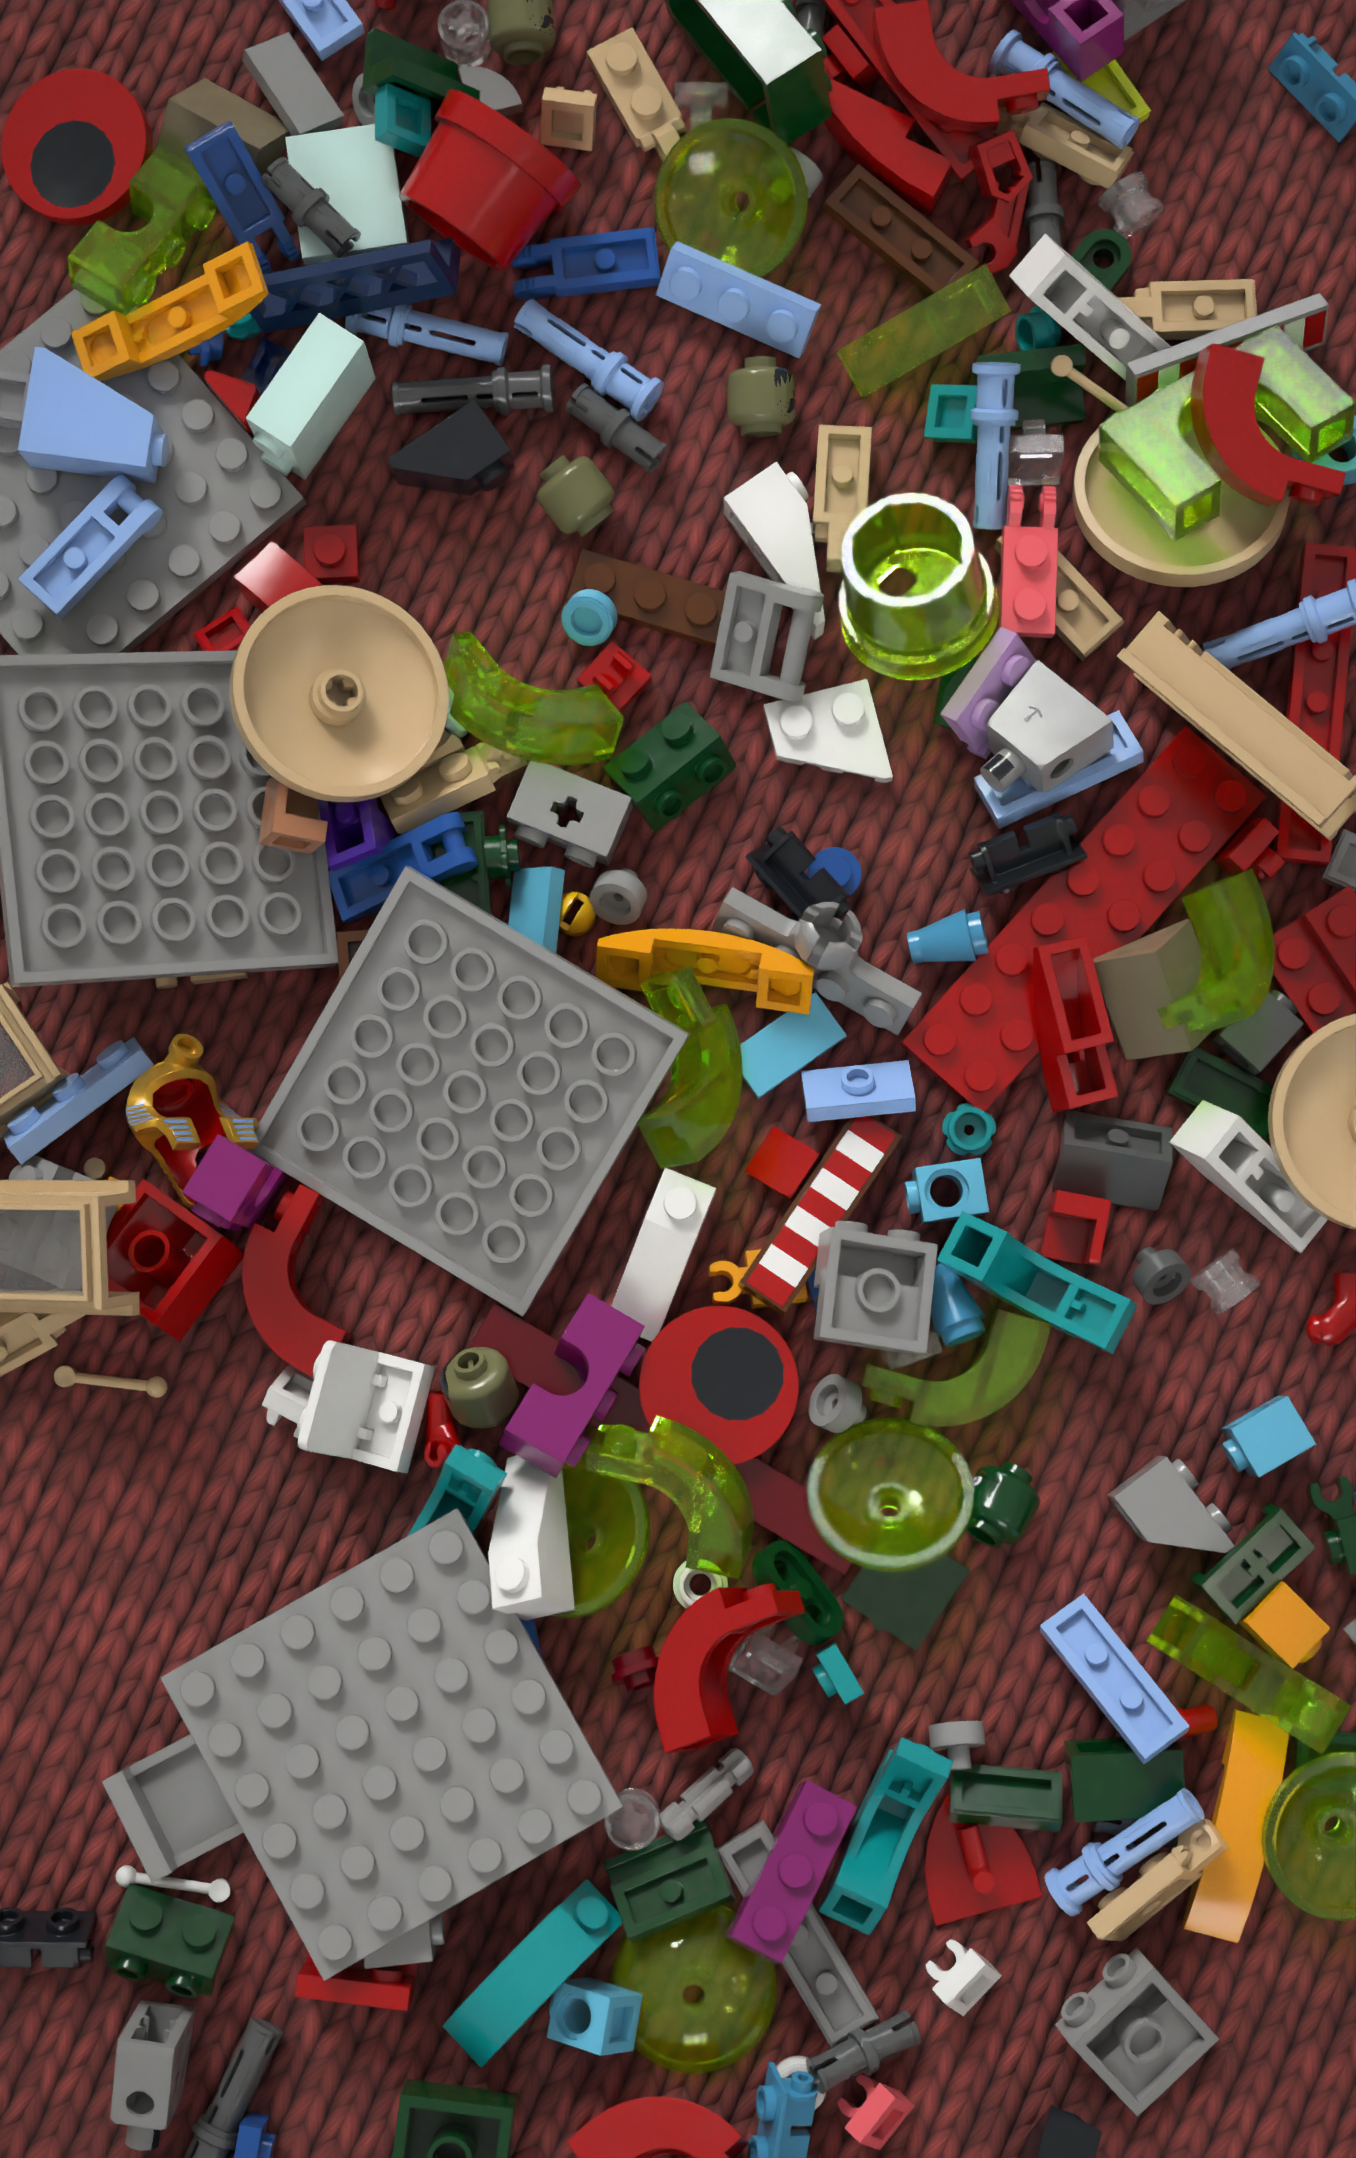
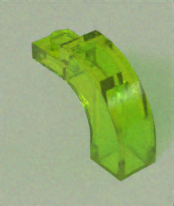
(526, 720)
(1235, 955)
(703, 1077)
(998, 1374)
(694, 1478)
(1249, 1674)

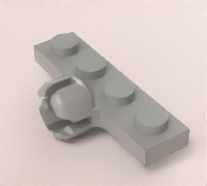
(827, 947)

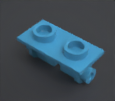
(1311, 79)
(778, 2107)

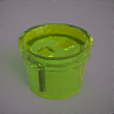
(942, 616)

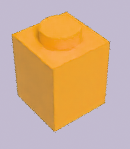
(1285, 1626)

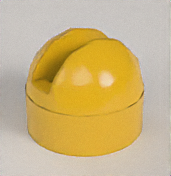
(584, 917)

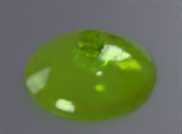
(701, 186)
(894, 1467)
(620, 1519)
(1302, 1858)
(735, 2003)

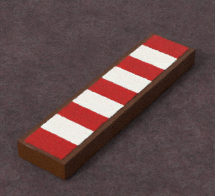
(825, 1198)

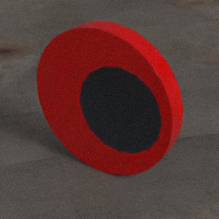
(75, 146)
(722, 1378)

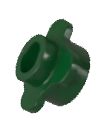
(501, 856)

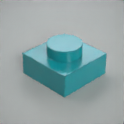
(402, 119)
(950, 414)
(836, 1674)

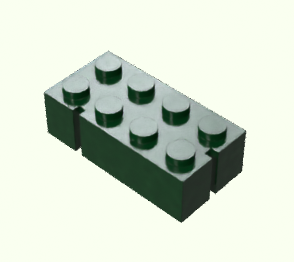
(762, 58)

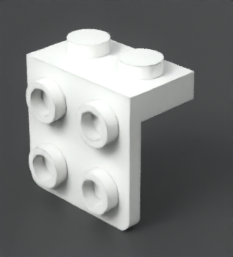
(365, 1406)

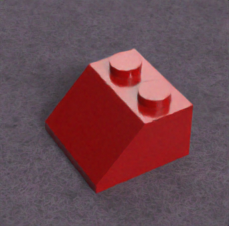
(167, 1259)

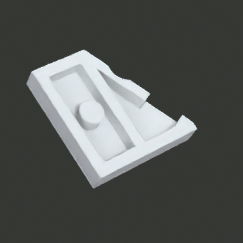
(831, 730)

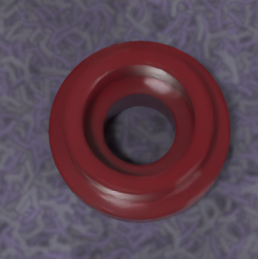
(635, 1669)

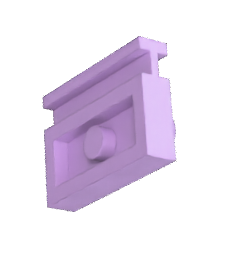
(986, 688)

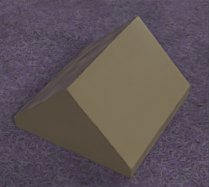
(209, 106)
(1144, 978)

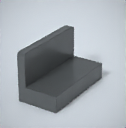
(1113, 1159)

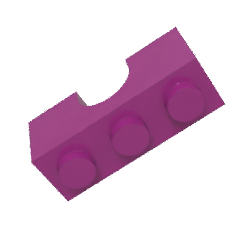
(1078, 31)
(233, 1186)
(550, 1426)
(791, 1872)

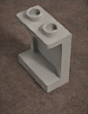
(171, 1807)

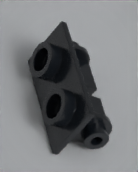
(1003, 864)
(782, 867)
(58, 1933)

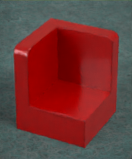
(1075, 1228)

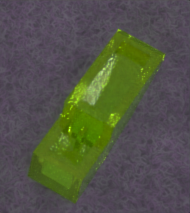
(924, 330)

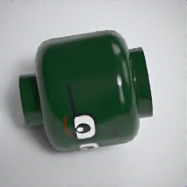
(1002, 1504)

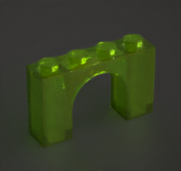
(1171, 482)

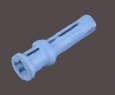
(1065, 91)
(488, 345)
(606, 370)
(994, 417)
(1312, 621)
(1098, 1858)

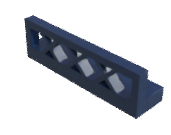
(359, 284)

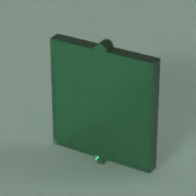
(906, 1600)

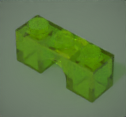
(123, 266)

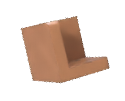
(290, 820)

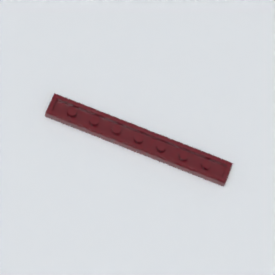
(776, 1499)

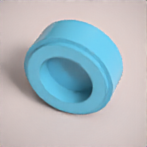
(589, 617)

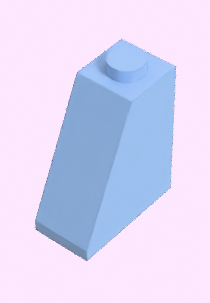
(86, 426)

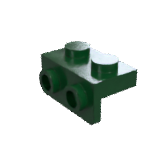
(671, 766)
(168, 1941)

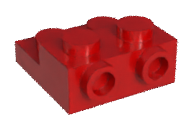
(1319, 961)

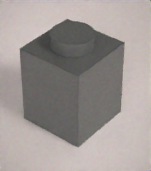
(1261, 1036)

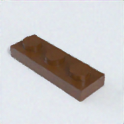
(898, 232)
(652, 597)

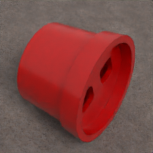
(485, 181)

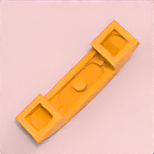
(174, 321)
(715, 959)
(1251, 1776)

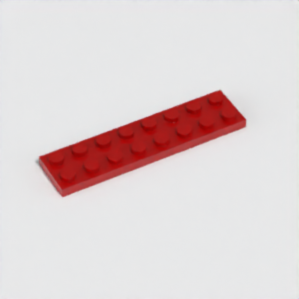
(1133, 871)

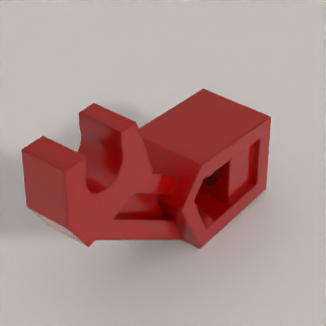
(1007, 207)

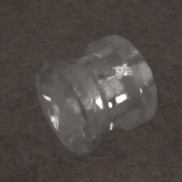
(457, 23)
(1131, 205)
(1225, 1282)
(634, 1829)

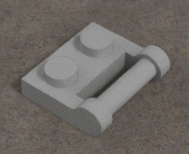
(750, 631)

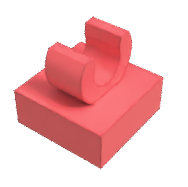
(879, 2114)

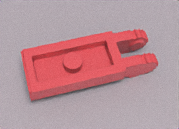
(1029, 567)

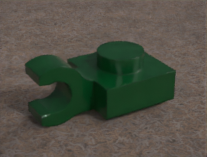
(1340, 1539)

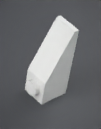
(1084, 306)
(776, 528)
(1246, 1171)
(663, 1250)
(530, 1544)

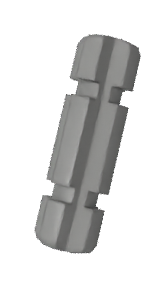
(706, 1794)

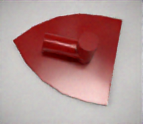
(975, 1868)

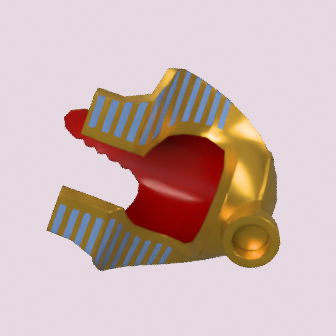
(179, 1114)

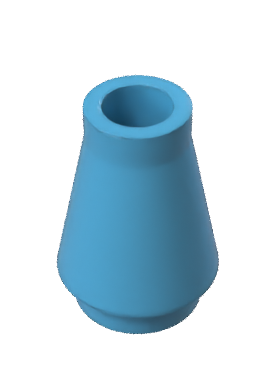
(949, 939)
(954, 1310)

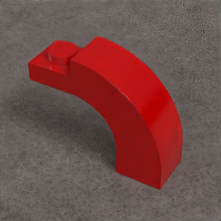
(937, 88)
(1232, 440)
(271, 1286)
(696, 1657)
(657, 2129)

